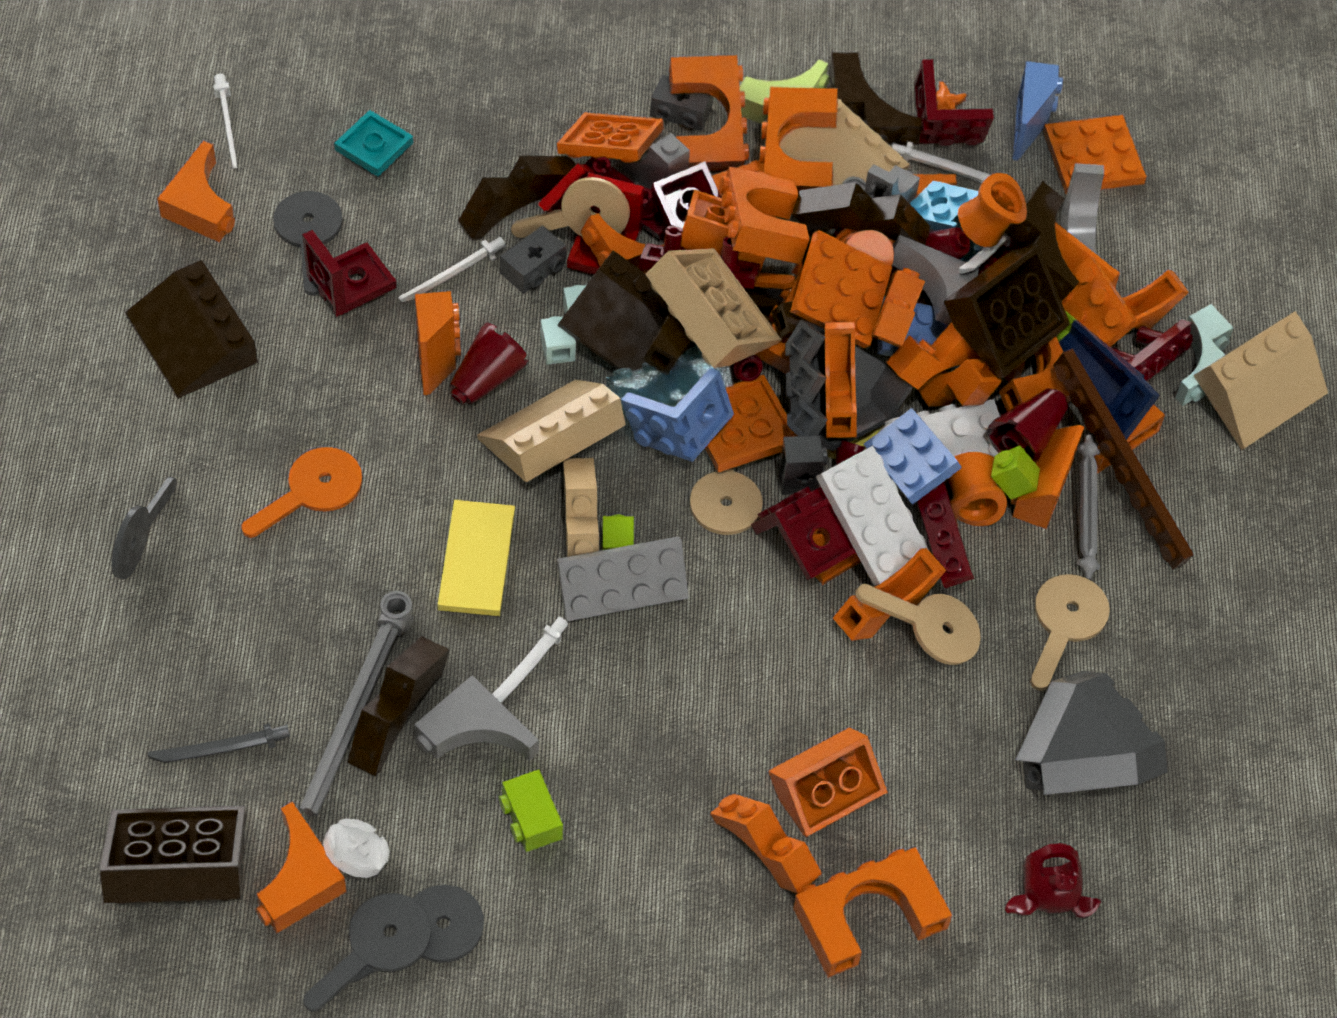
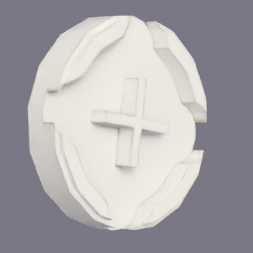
(356, 848)

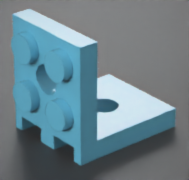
(940, 207)

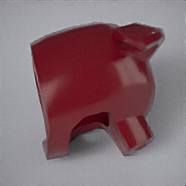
(1053, 888)

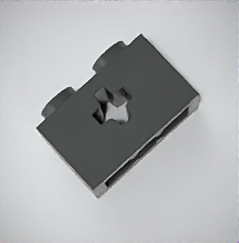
(683, 109)
(533, 259)
(800, 463)

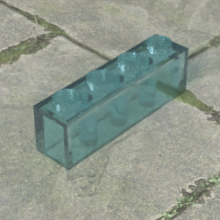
(661, 387)

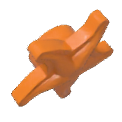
(947, 100)

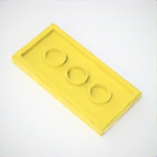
(476, 558)

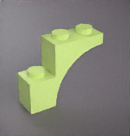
(757, 90)

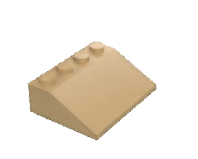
(850, 147)
(711, 306)
(1265, 380)
(555, 427)

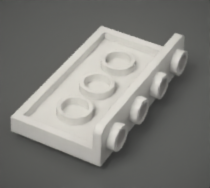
(963, 427)
(872, 514)

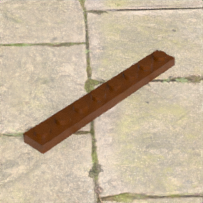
(1122, 459)

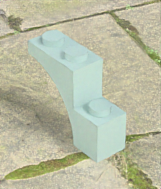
(1210, 338)
(557, 343)

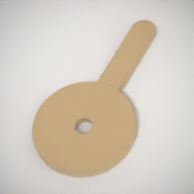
(577, 208)
(721, 519)
(928, 623)
(1065, 624)

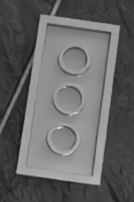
(622, 578)

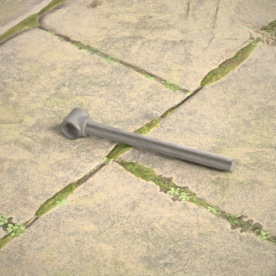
(390, 627)

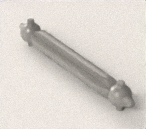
(1088, 507)

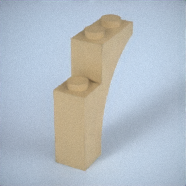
(580, 506)

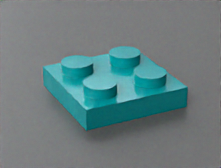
(373, 143)

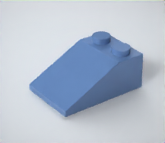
(1035, 103)

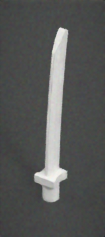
(222, 90)
(925, 158)
(488, 250)
(983, 255)
(550, 636)

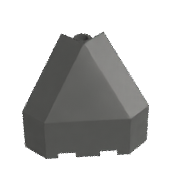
(877, 387)
(1089, 739)

